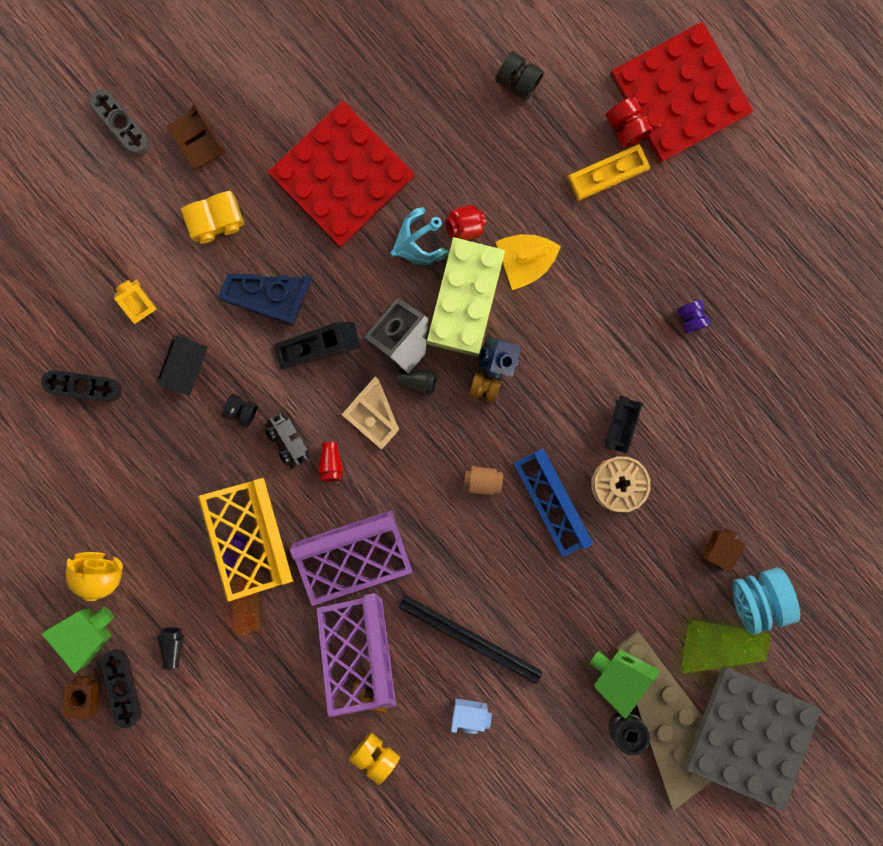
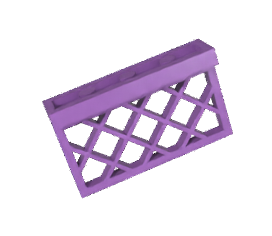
(344, 536)
(378, 655)

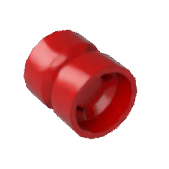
(628, 121)

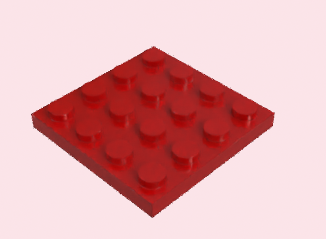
(683, 91)
(341, 174)

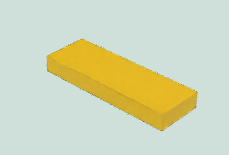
(608, 172)

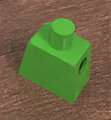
(80, 637)
(623, 679)

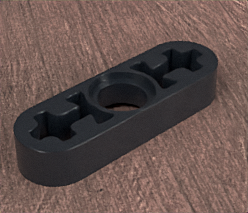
(74, 377)
(114, 698)

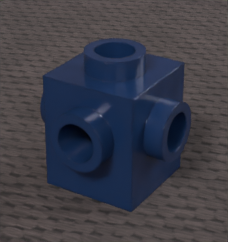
(499, 357)

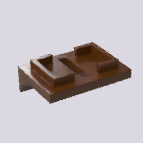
(188, 128)

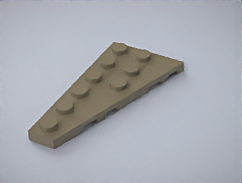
(671, 725)

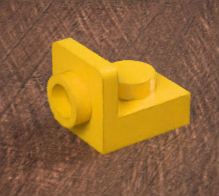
(134, 301)

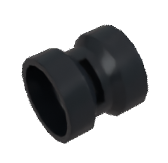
(239, 410)

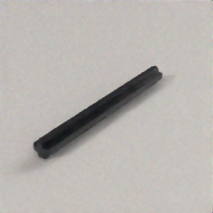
(470, 639)

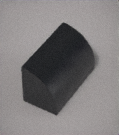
(181, 365)

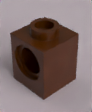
(723, 549)
(76, 708)

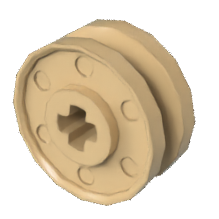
(632, 494)

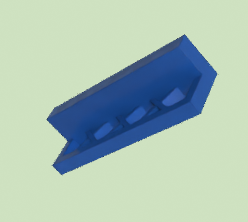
(562, 499)

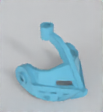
(405, 244)

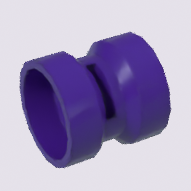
(693, 316)

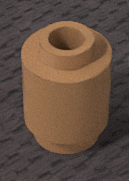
(483, 480)

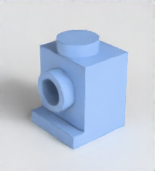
(470, 716)

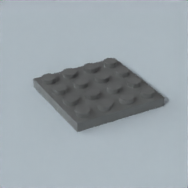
(752, 738)

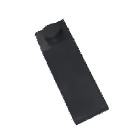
(317, 344)

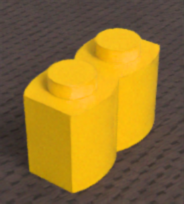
(212, 217)

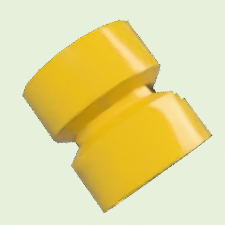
(381, 765)

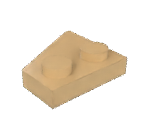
(373, 414)

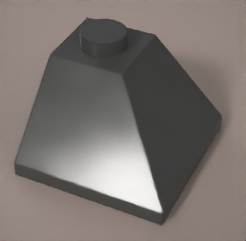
(400, 335)

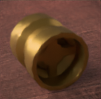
(485, 387)

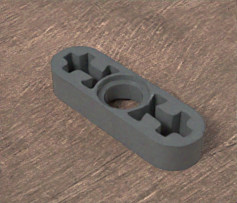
(119, 111)

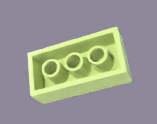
(465, 297)

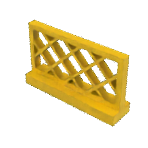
(268, 534)

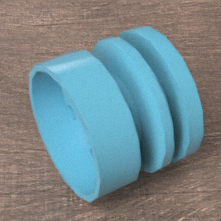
(765, 601)

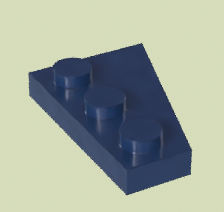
(271, 297)

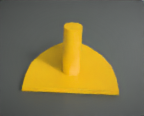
(527, 258)

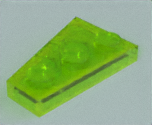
(721, 645)

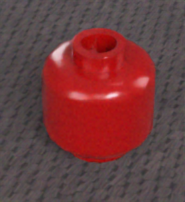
(465, 223)

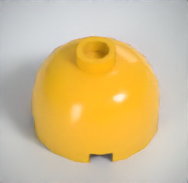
(92, 576)

